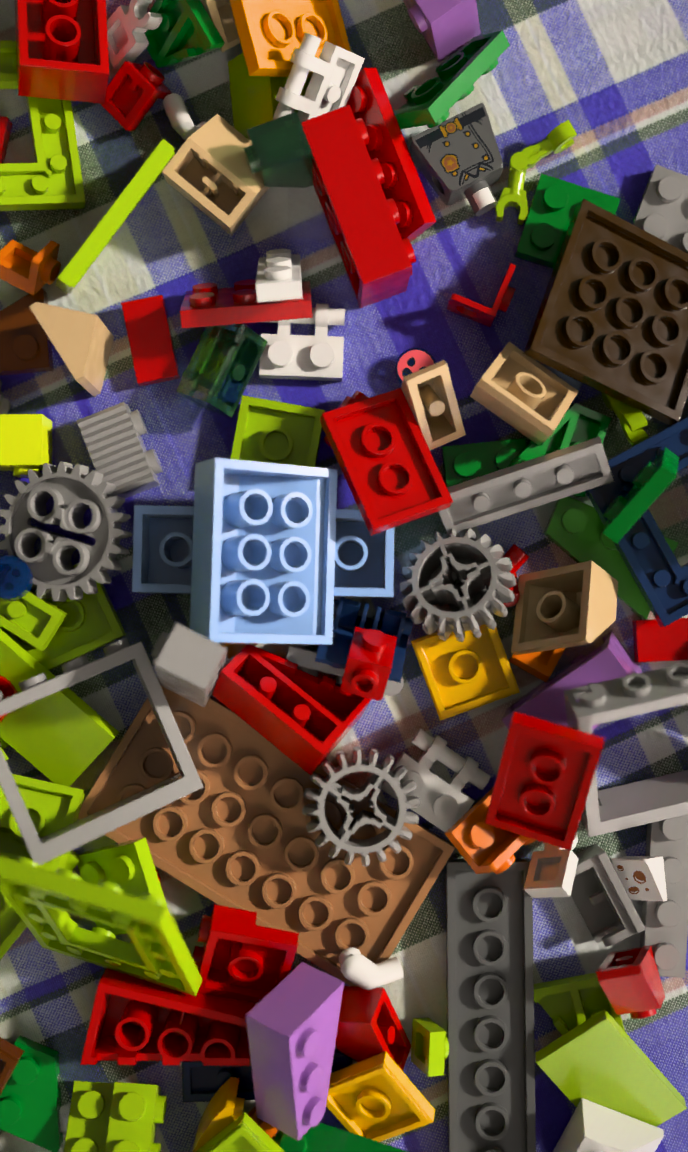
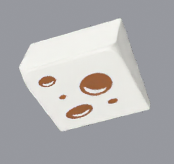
(642, 877)

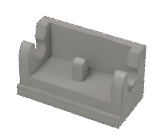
(603, 898)

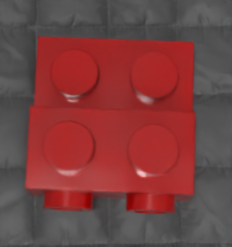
(241, 957)

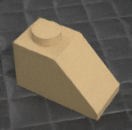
(434, 404)

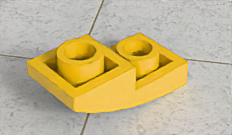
(219, 1113)

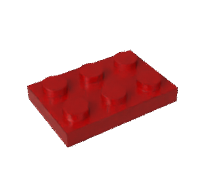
(237, 305)
(385, 461)
(543, 780)

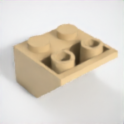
(215, 174)

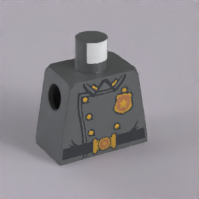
(460, 159)

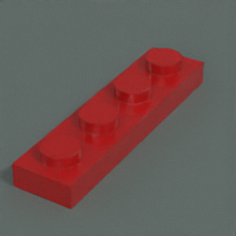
(388, 145)

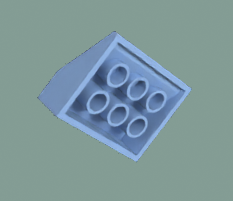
(263, 552)

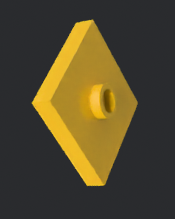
(464, 672)
(377, 1099)

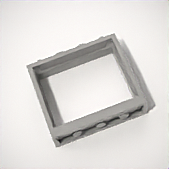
(623, 698)
(124, 811)

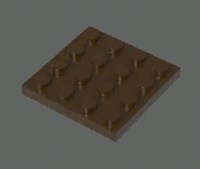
(617, 314)

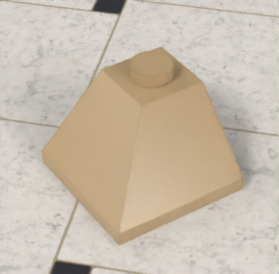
(563, 607)

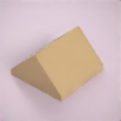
(79, 340)
(524, 394)

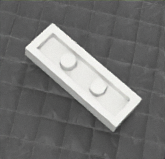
(279, 276)

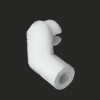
(179, 116)
(366, 973)

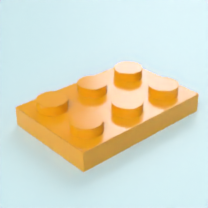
(275, 27)

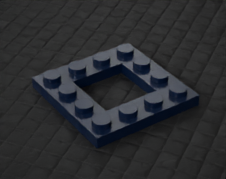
(644, 546)

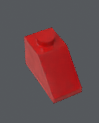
(632, 982)
(370, 1026)

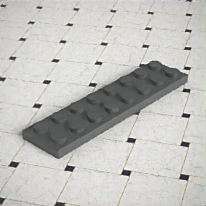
(490, 1009)

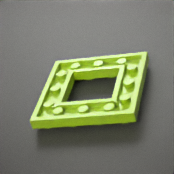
(56, 174)
(47, 897)

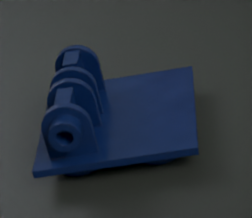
(344, 622)

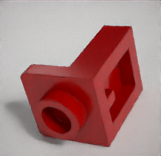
(134, 93)

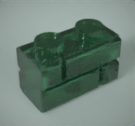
(222, 367)

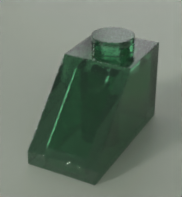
(280, 153)

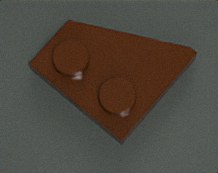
(22, 338)

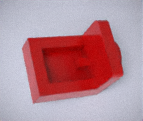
(368, 663)

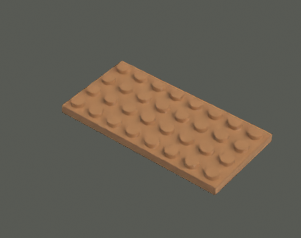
(249, 842)

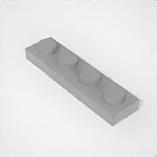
(527, 485)
(668, 920)

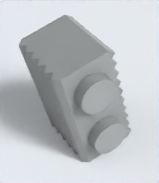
(119, 451)

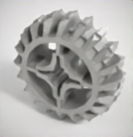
(473, 577)
(341, 838)

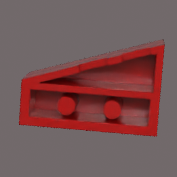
(288, 706)

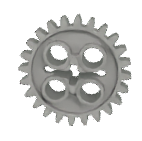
(73, 493)

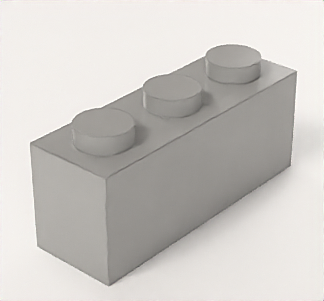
(188, 663)

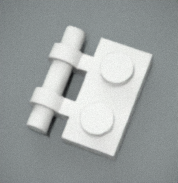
(330, 83)
(305, 355)
(440, 800)

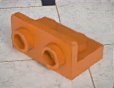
(483, 845)

